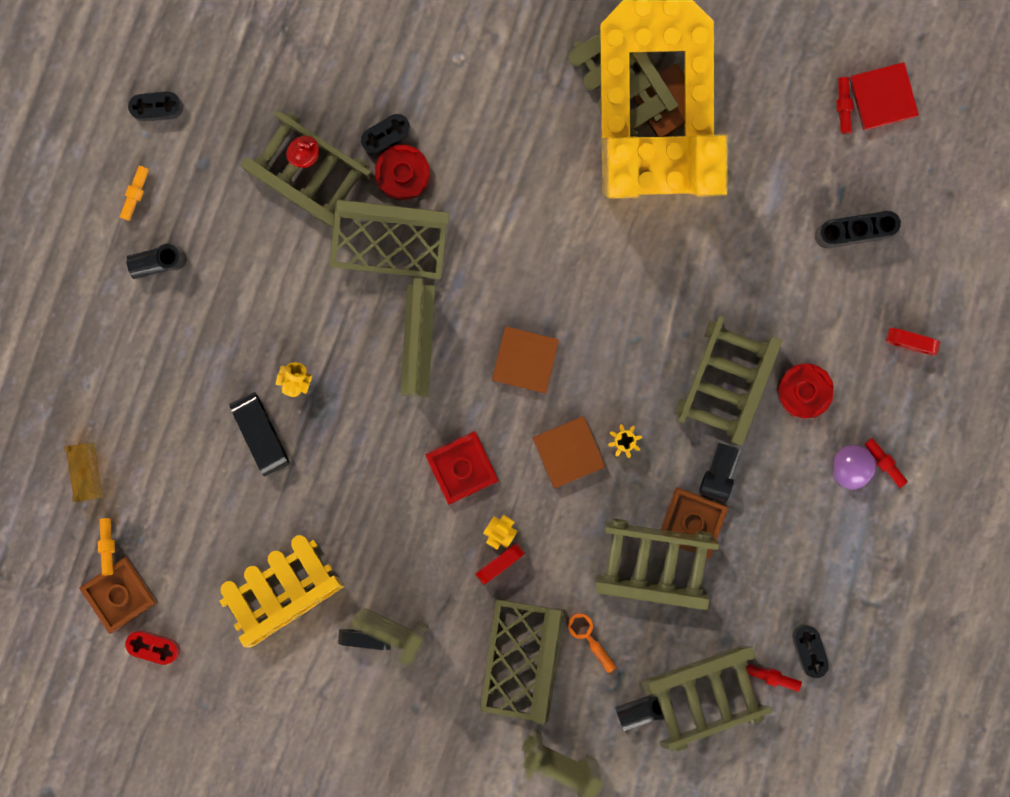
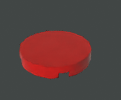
(402, 172)
(805, 391)

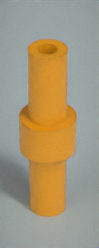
(134, 193)
(106, 546)

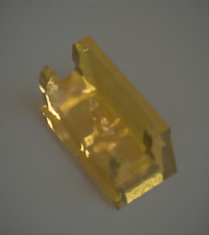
(83, 472)

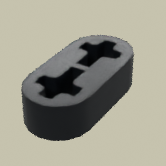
(155, 113)
(381, 129)
(361, 639)
(804, 653)

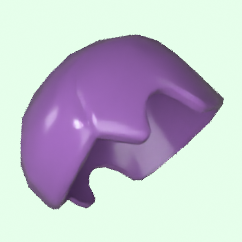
(853, 467)

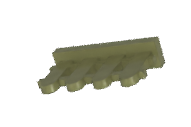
(639, 83)
(391, 632)

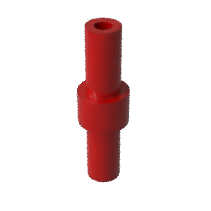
(844, 105)
(886, 462)
(773, 677)

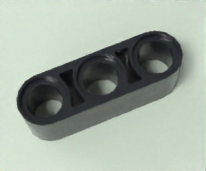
(869, 223)
(259, 434)

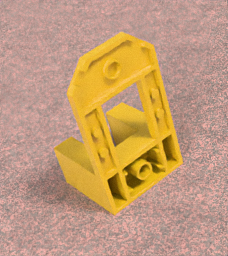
(660, 164)

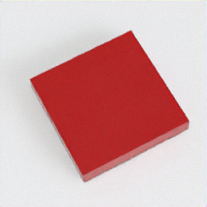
(883, 96)
(461, 467)

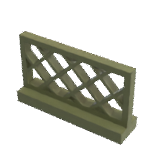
(389, 214)
(418, 339)
(545, 668)

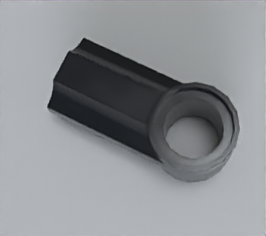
(154, 261)
(718, 480)
(638, 712)

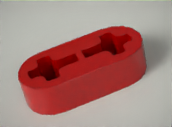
(912, 341)
(500, 563)
(151, 654)

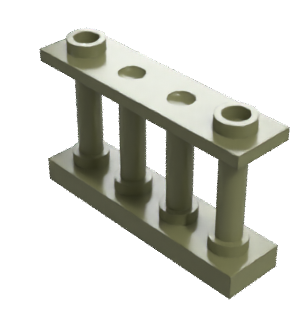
(282, 182)
(747, 402)
(665, 590)
(686, 678)
(579, 775)

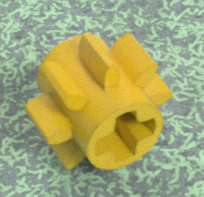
(293, 379)
(632, 445)
(500, 532)

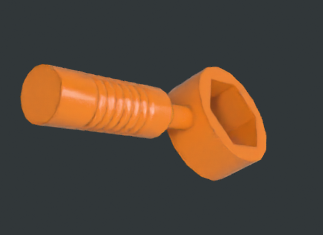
(595, 646)

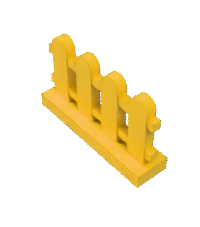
(294, 590)

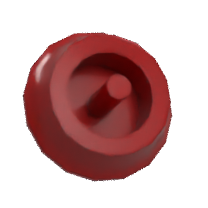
(303, 152)

